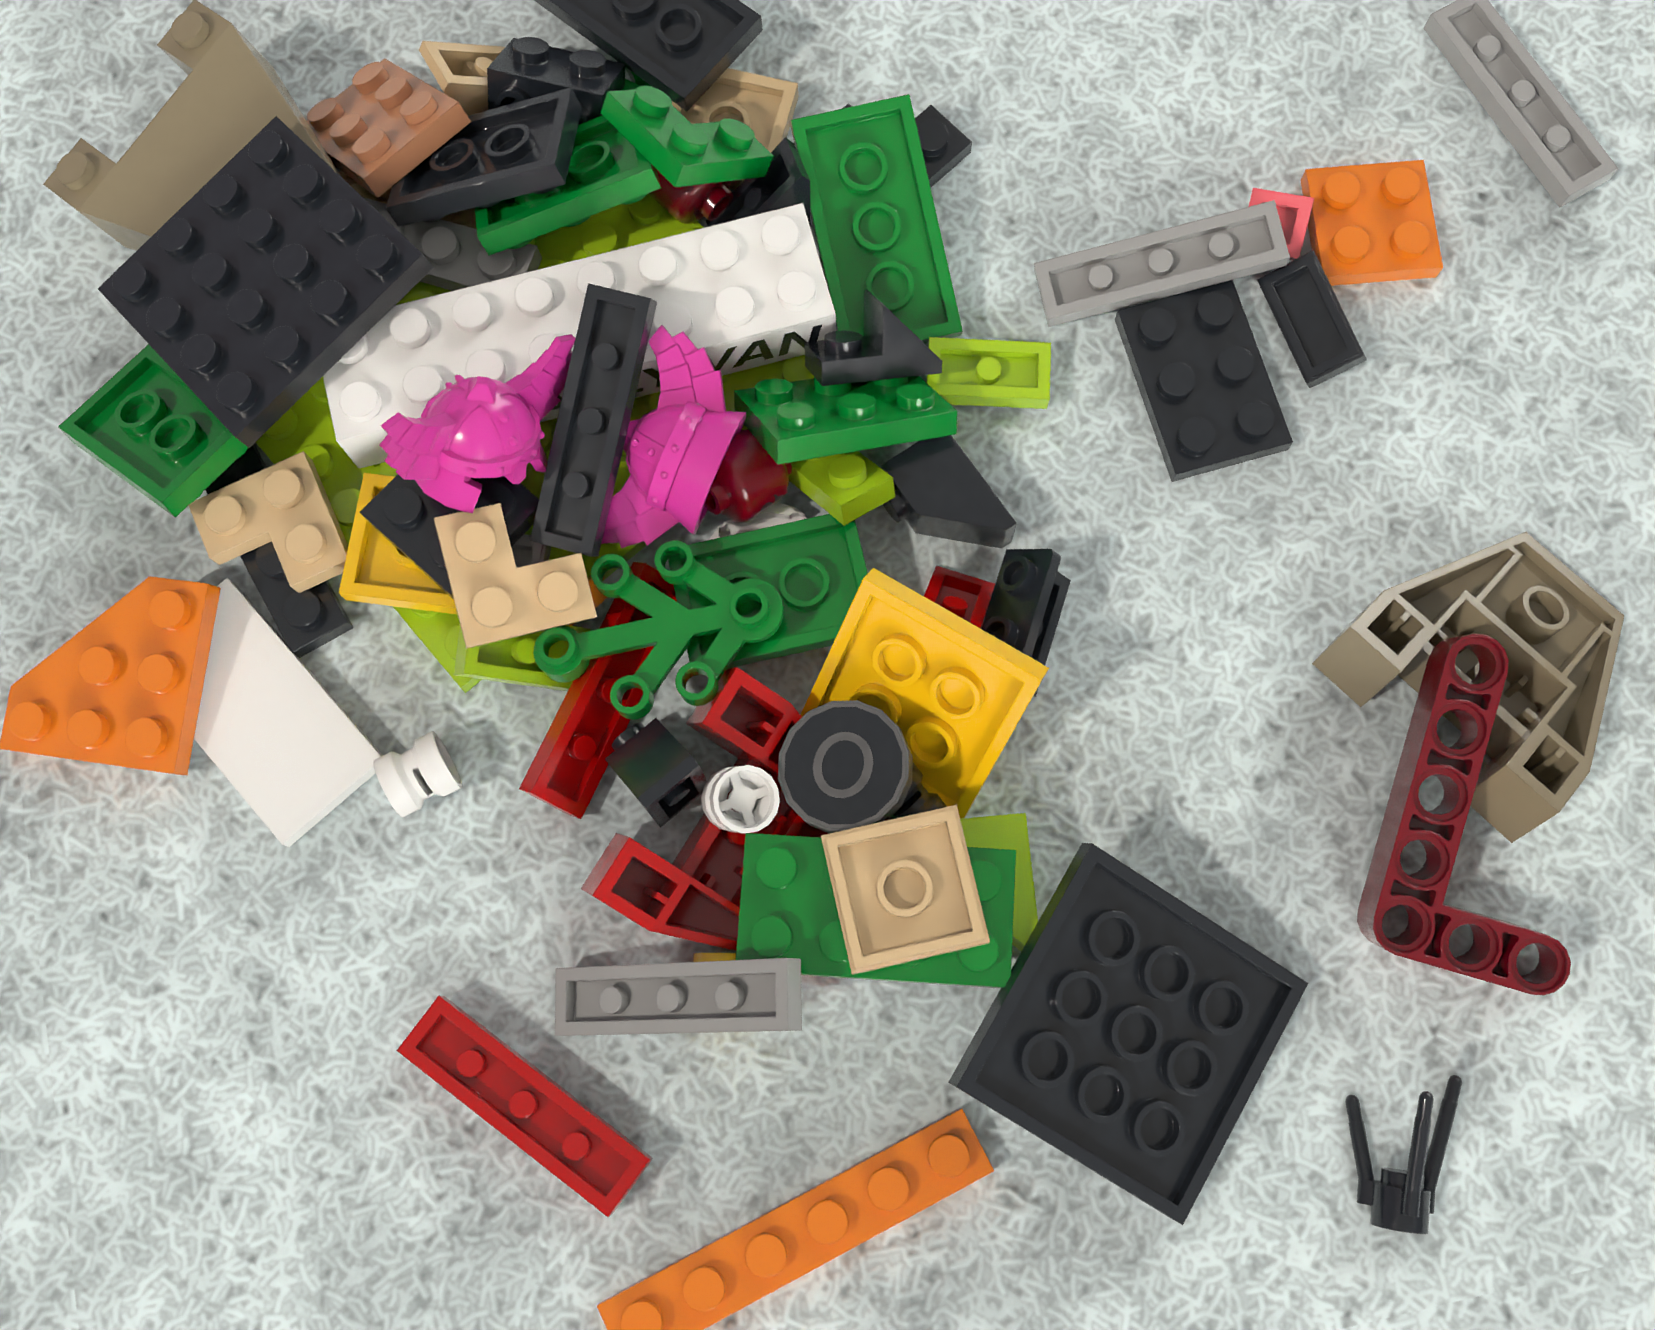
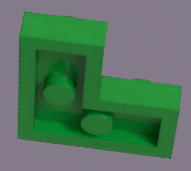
(682, 150)

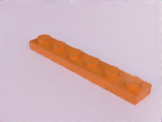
(804, 1231)

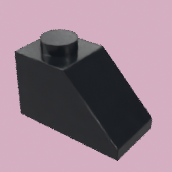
(946, 495)
(656, 770)

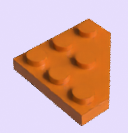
(123, 684)

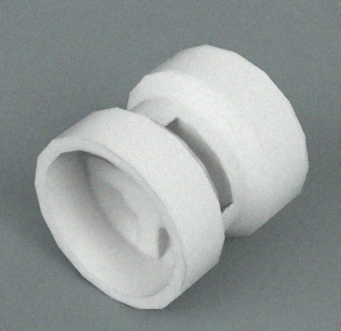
(417, 774)
(752, 797)

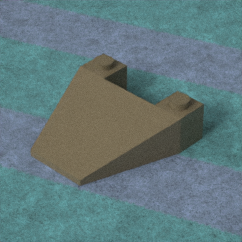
(193, 136)
(1558, 676)

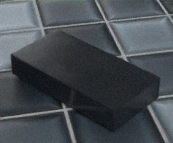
(1311, 319)

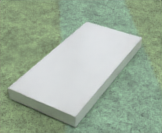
(275, 724)

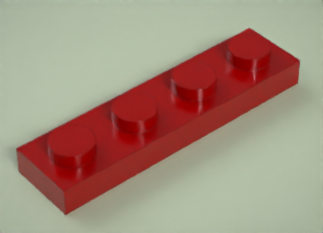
(587, 722)
(525, 1105)

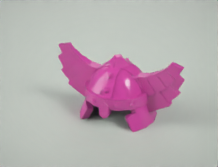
(479, 430)
(674, 447)

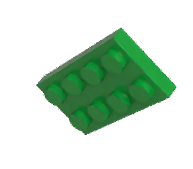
(877, 216)
(794, 914)

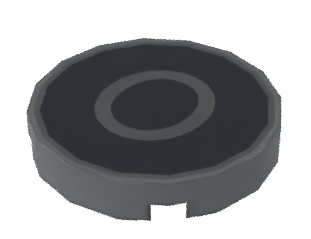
(845, 766)

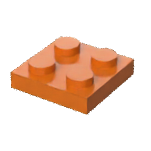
(1373, 222)

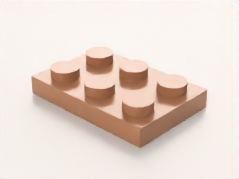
(384, 125)

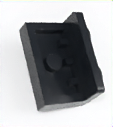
(534, 68)
(1027, 601)

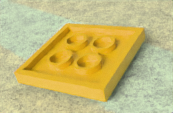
(935, 678)

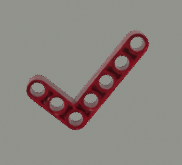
(1440, 831)

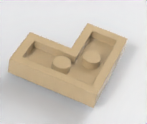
(277, 506)
(496, 597)

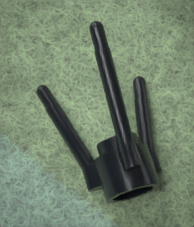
(1407, 1196)

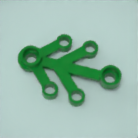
(668, 629)

